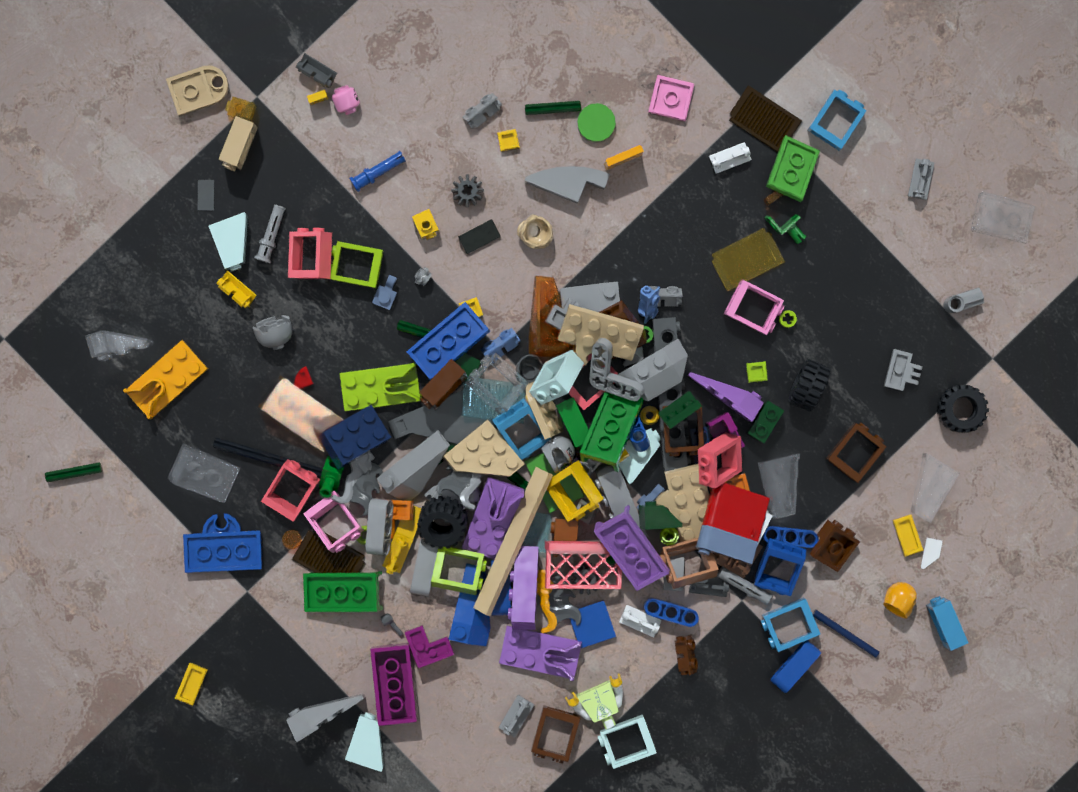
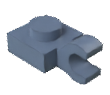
(385, 295)

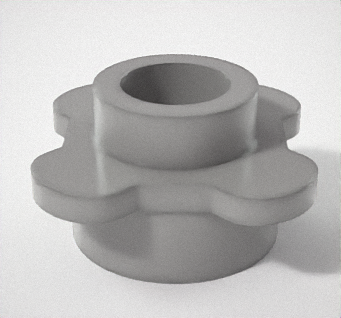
(422, 276)

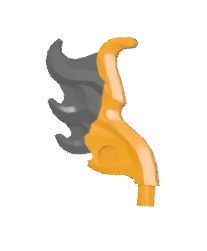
(556, 602)

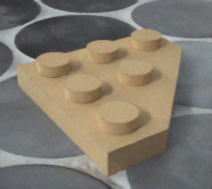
(484, 453)

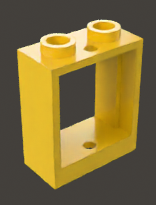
(563, 500)

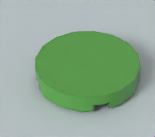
(596, 122)

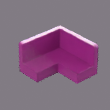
(722, 424)
(426, 652)

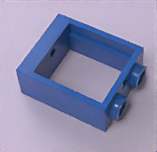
(785, 552)

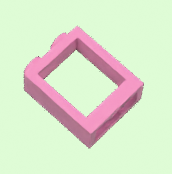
(737, 297)
(320, 509)

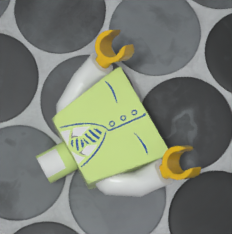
(599, 702)

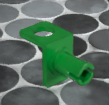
(789, 227)
(329, 479)

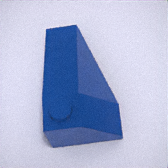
(469, 624)

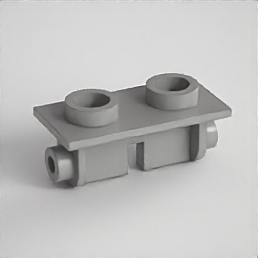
(475, 114)
(921, 179)
(671, 295)
(516, 716)

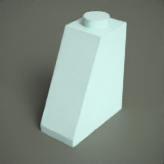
(230, 240)
(637, 460)
(366, 743)

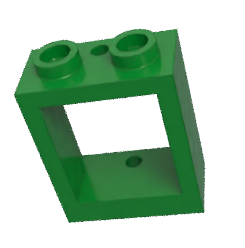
(573, 421)

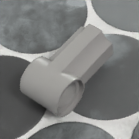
(965, 300)

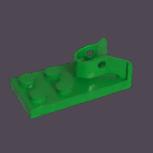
(610, 429)
(341, 592)

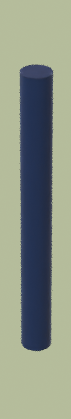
(845, 633)

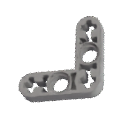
(603, 379)

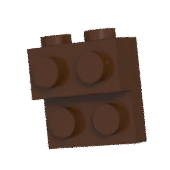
(834, 545)

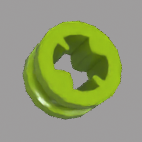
(791, 314)

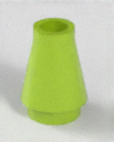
(667, 533)

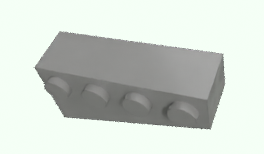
(616, 492)

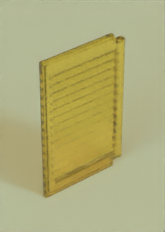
(747, 258)

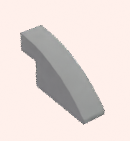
(568, 181)

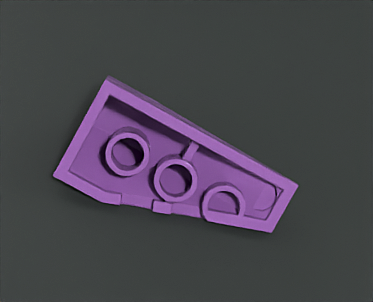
(739, 400)

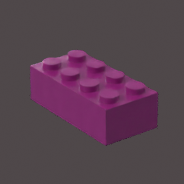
(393, 684)

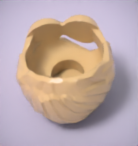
(535, 232)

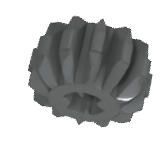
(474, 191)
(585, 570)

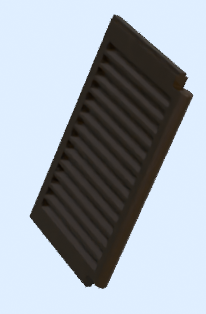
(763, 118)
(318, 559)

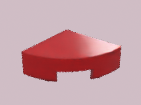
(303, 378)

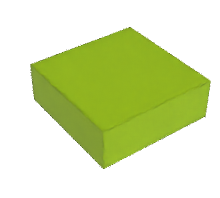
(756, 371)

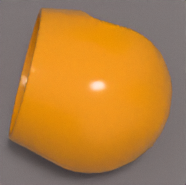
(900, 599)

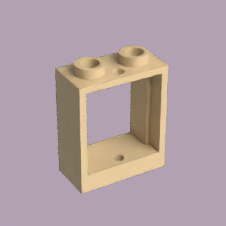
(237, 144)

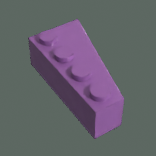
(524, 589)

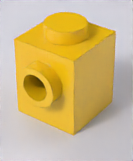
(426, 224)

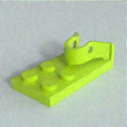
(380, 387)

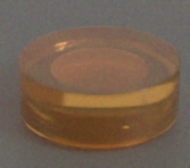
(292, 539)

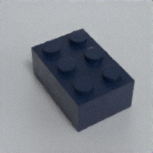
(354, 437)

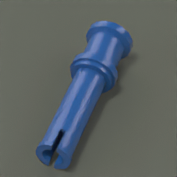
(369, 175)

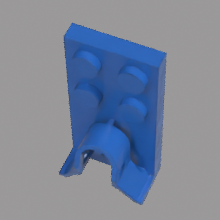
(448, 340)

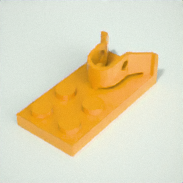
(166, 379)

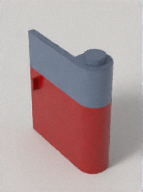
(732, 523)

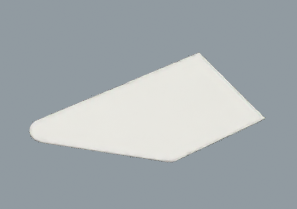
(931, 552)

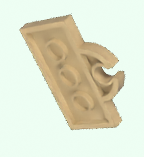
(585, 327)
(685, 500)

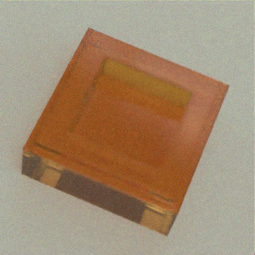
(772, 197)

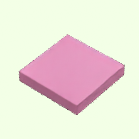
(671, 98)

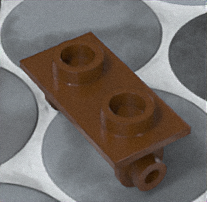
(686, 646)

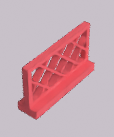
(579, 548)

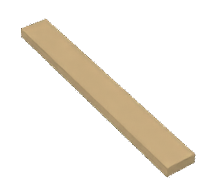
(513, 541)

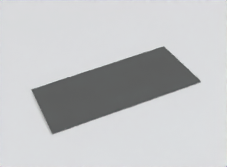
(206, 195)

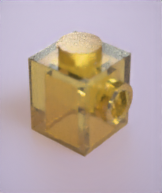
(240, 108)

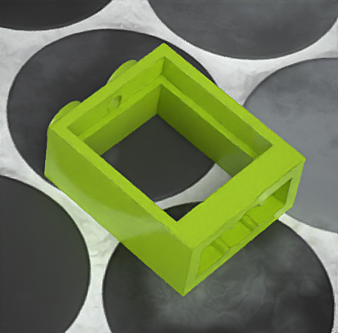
(375, 269)
(436, 580)

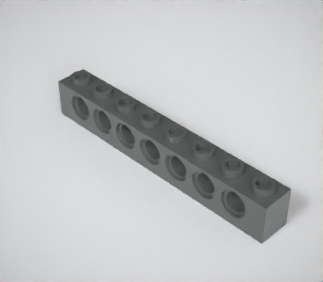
(672, 326)

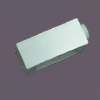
(556, 377)
(632, 757)

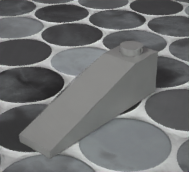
(411, 473)
(310, 718)

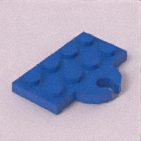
(222, 547)

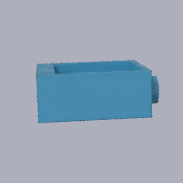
(825, 135)
(510, 417)
(808, 616)
(946, 623)

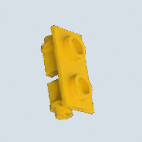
(242, 294)
(398, 552)

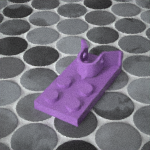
(492, 517)
(631, 550)
(540, 652)

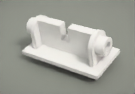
(730, 157)
(640, 621)

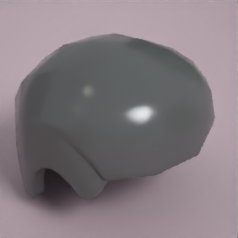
(529, 367)

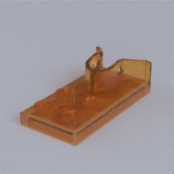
(299, 412)

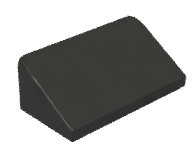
(479, 236)

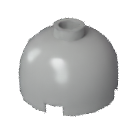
(273, 332)

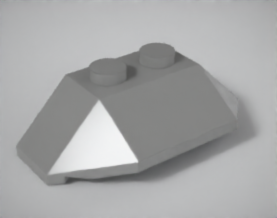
(659, 370)

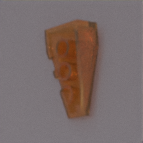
(542, 336)

